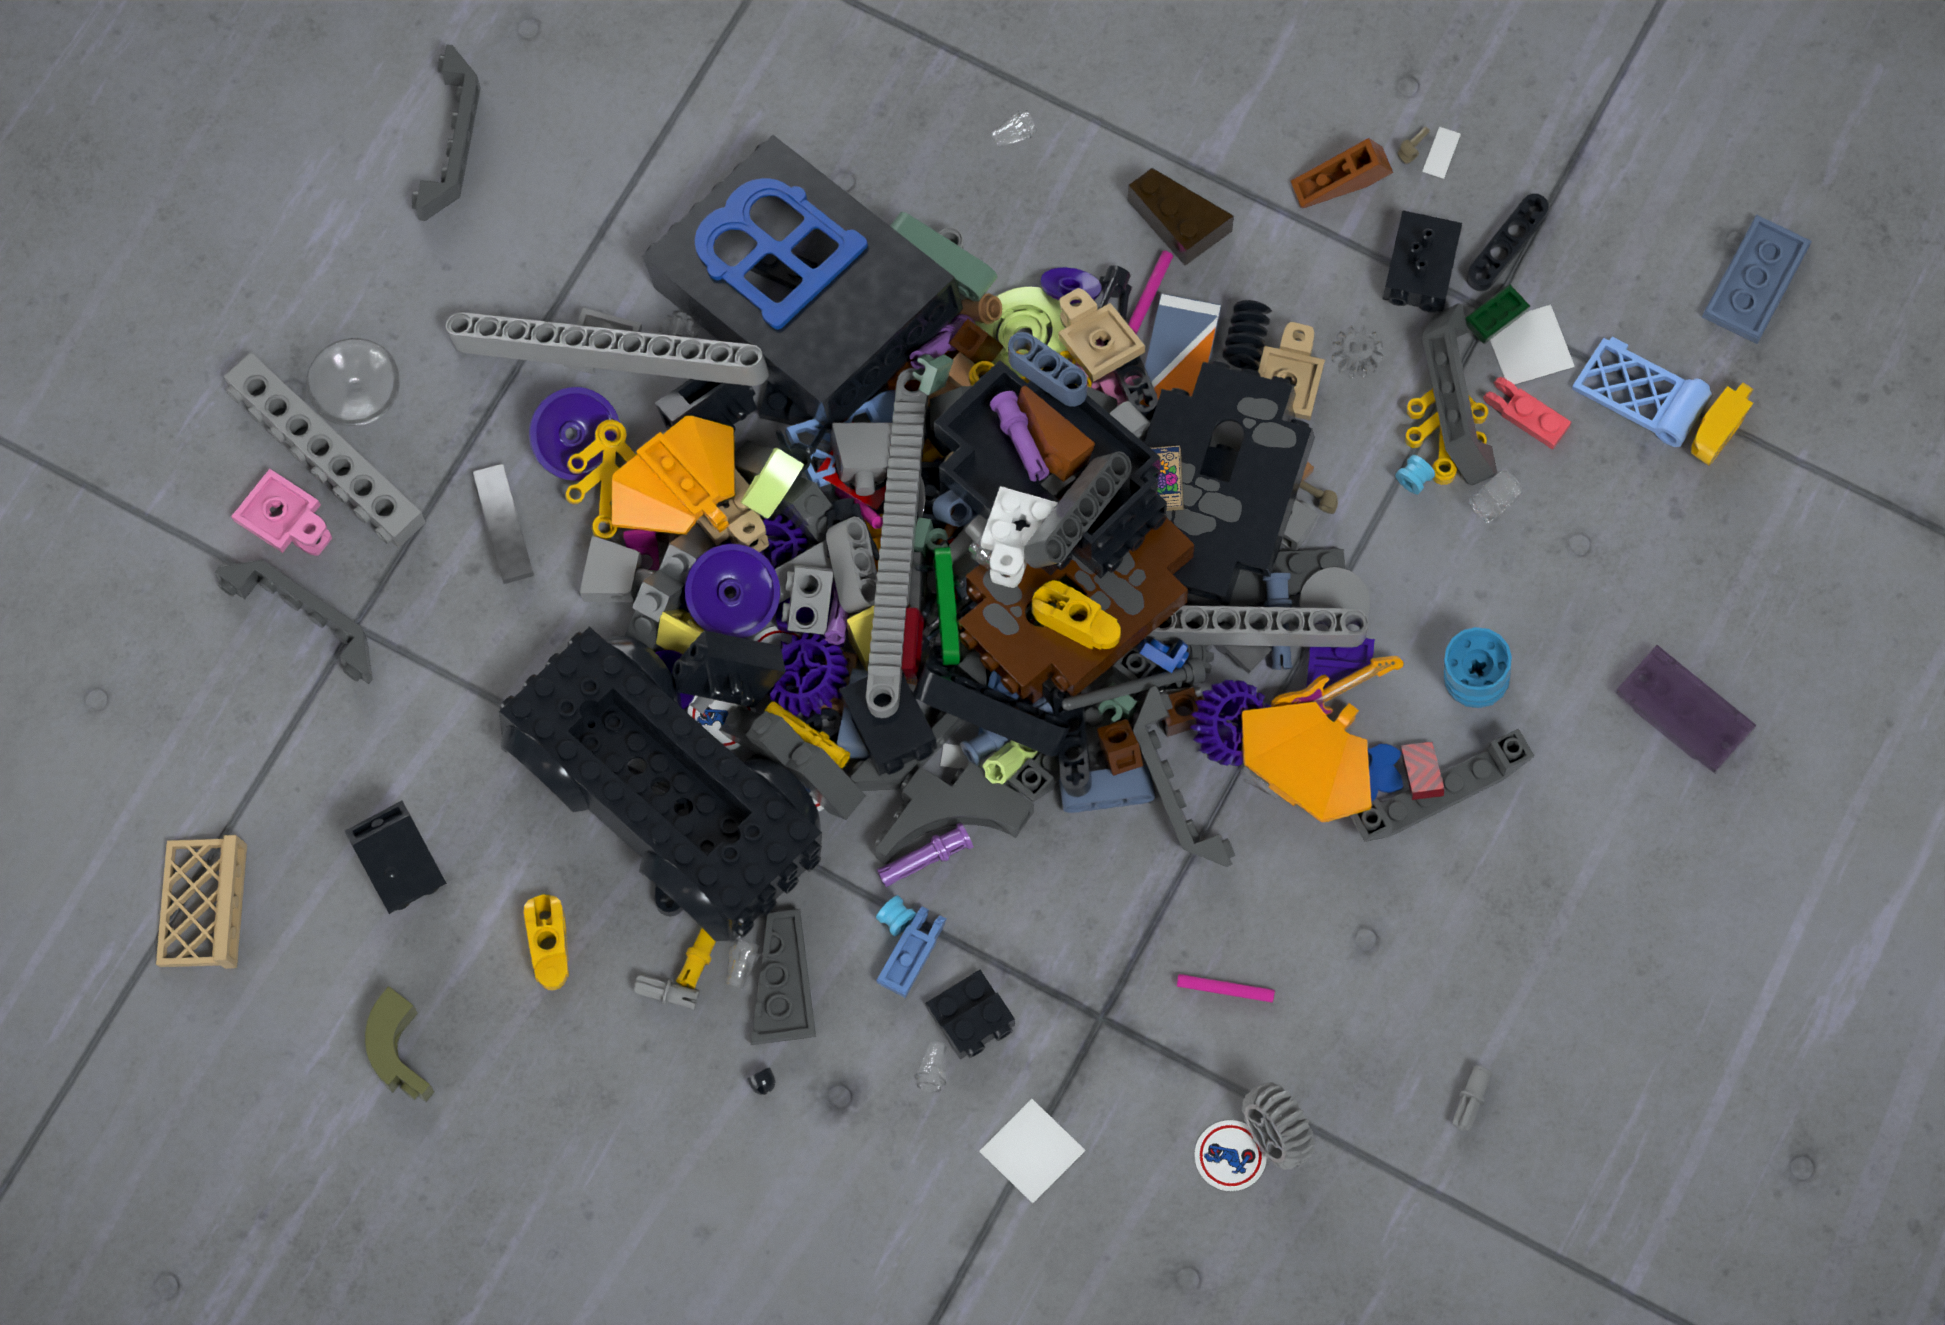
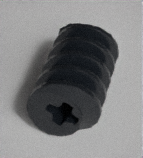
(1245, 334)

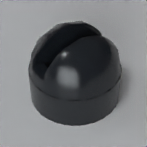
(762, 1081)

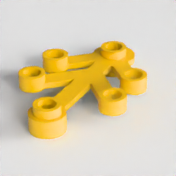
(1431, 425)
(602, 473)

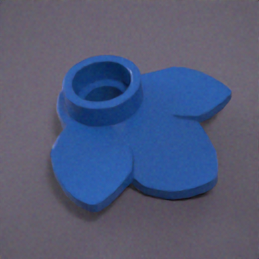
(1382, 773)

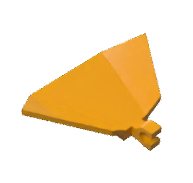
(677, 479)
(1309, 758)

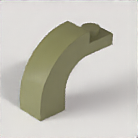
(382, 1034)

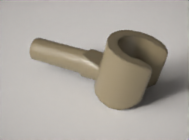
(1407, 150)
(1328, 497)

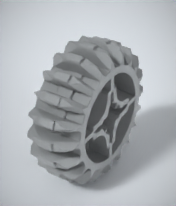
(1278, 1125)

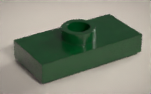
(1497, 314)

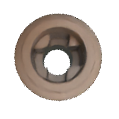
(983, 310)

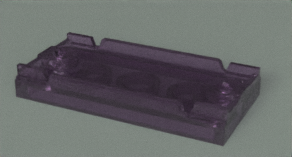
(1685, 709)

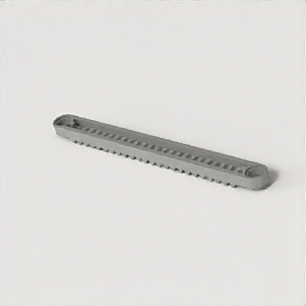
(896, 545)

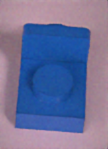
(1157, 652)

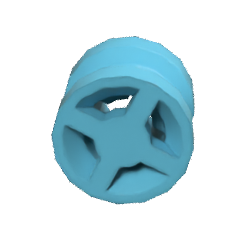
(1415, 474)
(896, 915)

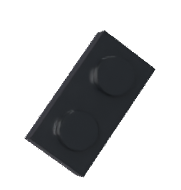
(777, 271)

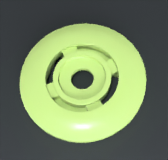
(1026, 309)

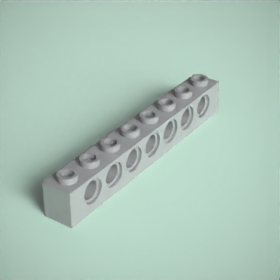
(252, 375)

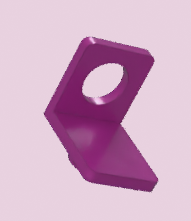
(645, 543)

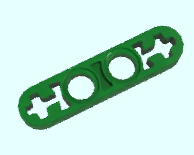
(946, 606)

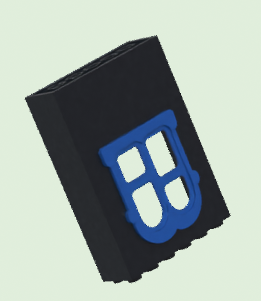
(846, 320)

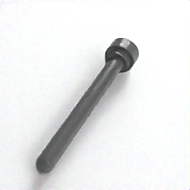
(1191, 673)

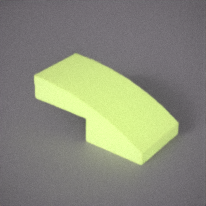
(772, 483)

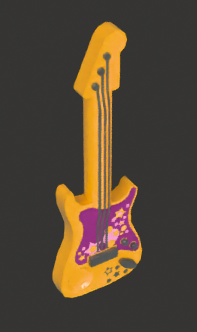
(1317, 694)

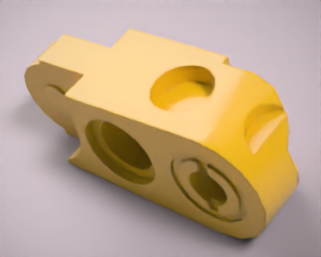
(1721, 423)
(1096, 631)
(551, 964)

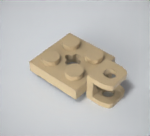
(1087, 324)
(1296, 362)
(744, 523)

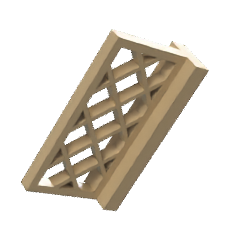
(227, 908)

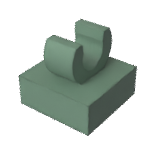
(935, 372)
(926, 535)
(1123, 706)

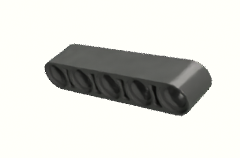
(1077, 510)

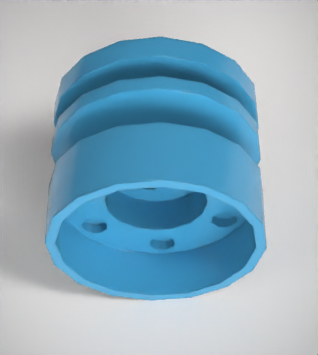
(1486, 653)

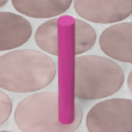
(1150, 291)
(867, 513)
(1225, 988)

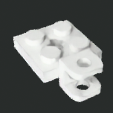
(1003, 537)

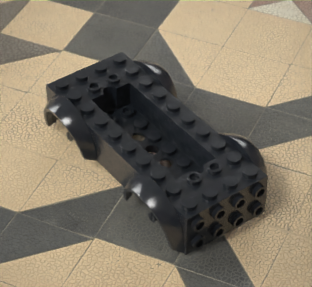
(619, 702)

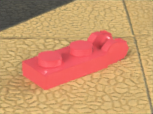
(1528, 413)

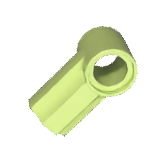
(1007, 762)

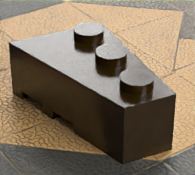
(1178, 215)

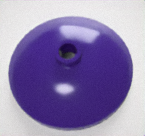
(565, 409)
(754, 586)

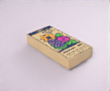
(1170, 478)

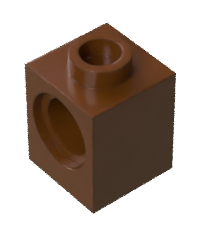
(976, 343)
(1176, 723)
(1119, 747)

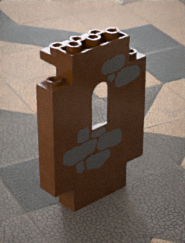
(1137, 594)

